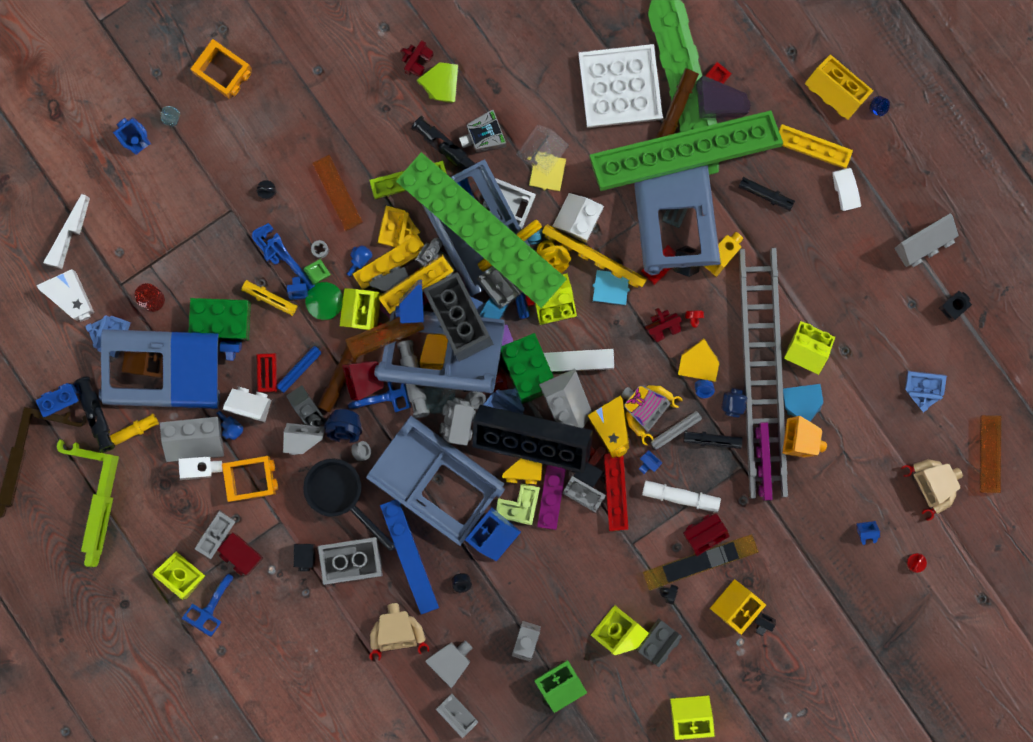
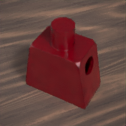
(361, 379)

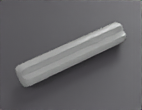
(676, 430)

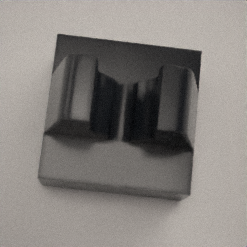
(764, 623)

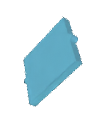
(610, 288)

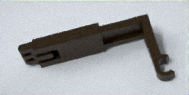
(17, 454)

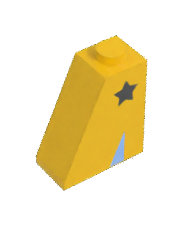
(611, 426)

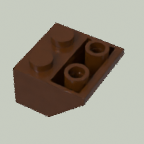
(143, 363)

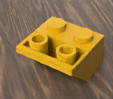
(737, 606)

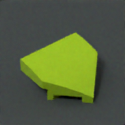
(440, 82)

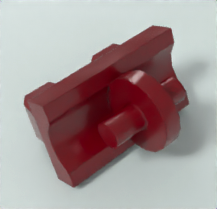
(412, 65)
(662, 322)

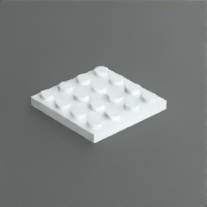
(620, 86)

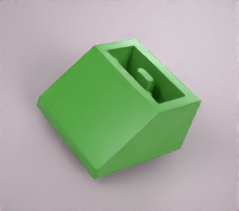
(560, 686)

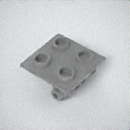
(431, 252)

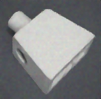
(189, 470)

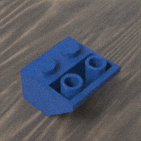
(492, 535)

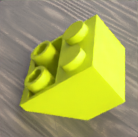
(559, 306)
(360, 309)
(809, 347)
(692, 717)

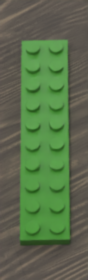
(685, 150)
(481, 230)

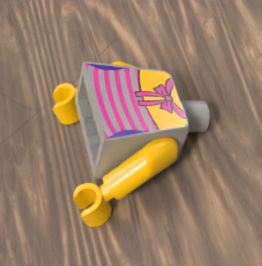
(646, 407)

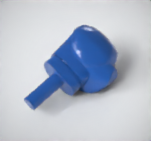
(360, 256)
(232, 427)

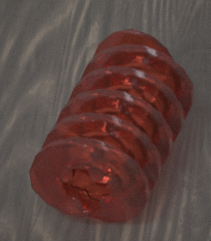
(156, 297)

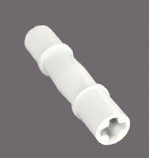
(681, 496)

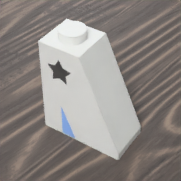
(68, 294)

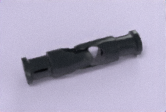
(447, 148)
(94, 412)

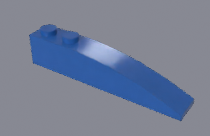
(409, 556)

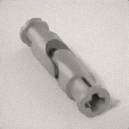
(415, 392)

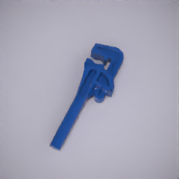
(276, 250)

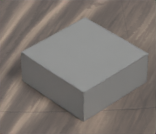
(208, 545)

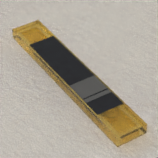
(695, 564)

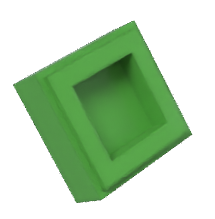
(316, 272)

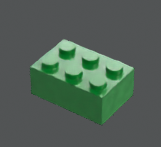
(220, 316)
(526, 367)

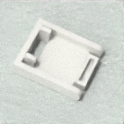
(514, 196)

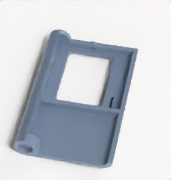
(676, 191)
(461, 254)
(471, 374)
(411, 464)

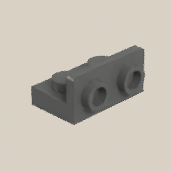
(659, 643)

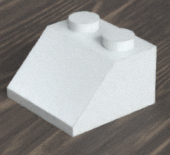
(578, 217)
(247, 404)

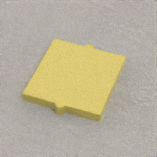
(552, 181)

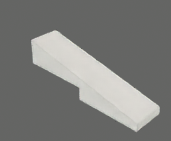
(73, 225)
(580, 360)

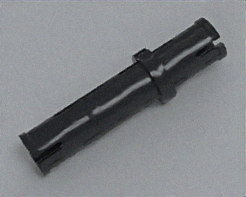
(766, 193)
(712, 440)

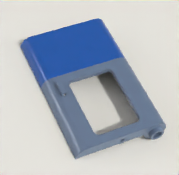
(188, 369)

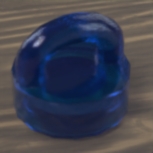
(879, 105)

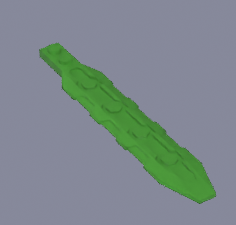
(678, 52)

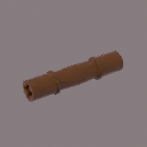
(678, 103)
(336, 383)

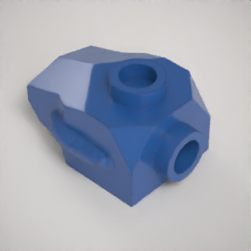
(131, 135)

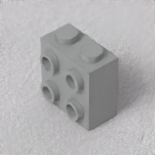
(457, 421)

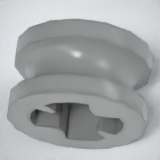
(317, 244)

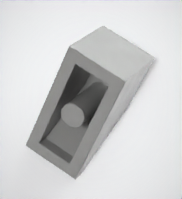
(300, 437)

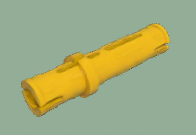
(249, 288)
(136, 428)

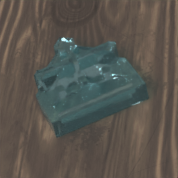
(437, 397)

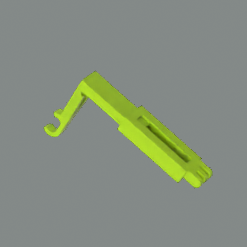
(100, 504)

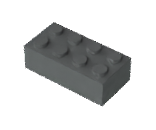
(458, 317)

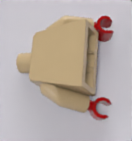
(937, 484)
(396, 631)

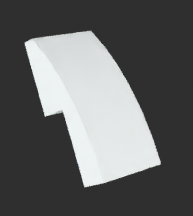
(847, 189)

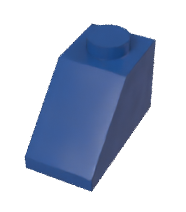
(411, 305)

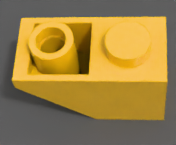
(524, 470)

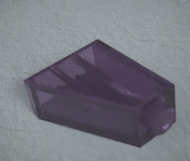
(720, 100)

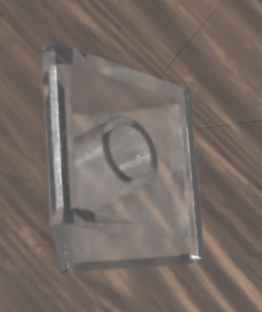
(542, 149)

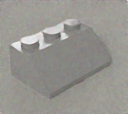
(927, 241)
(567, 399)
(192, 438)

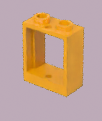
(206, 58)
(230, 480)

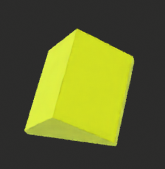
(179, 575)

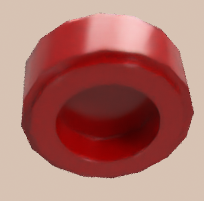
(694, 317)
(916, 562)

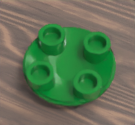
(324, 301)

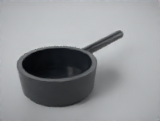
(334, 489)

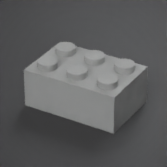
(350, 560)

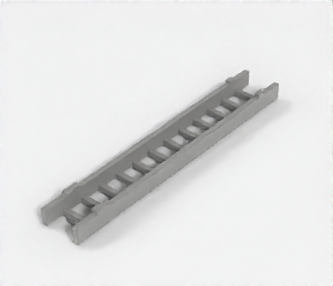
(752, 472)

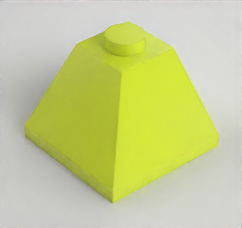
(619, 632)

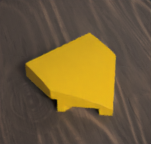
(396, 227)
(699, 362)

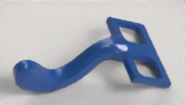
(391, 395)
(207, 612)

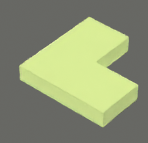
(523, 509)

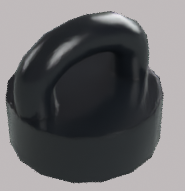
(266, 190)
(461, 583)
(670, 594)

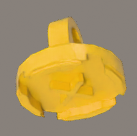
(554, 255)

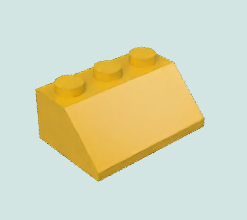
(838, 87)

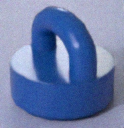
(704, 388)

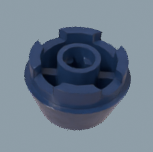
(343, 425)

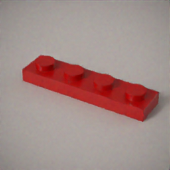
(616, 493)

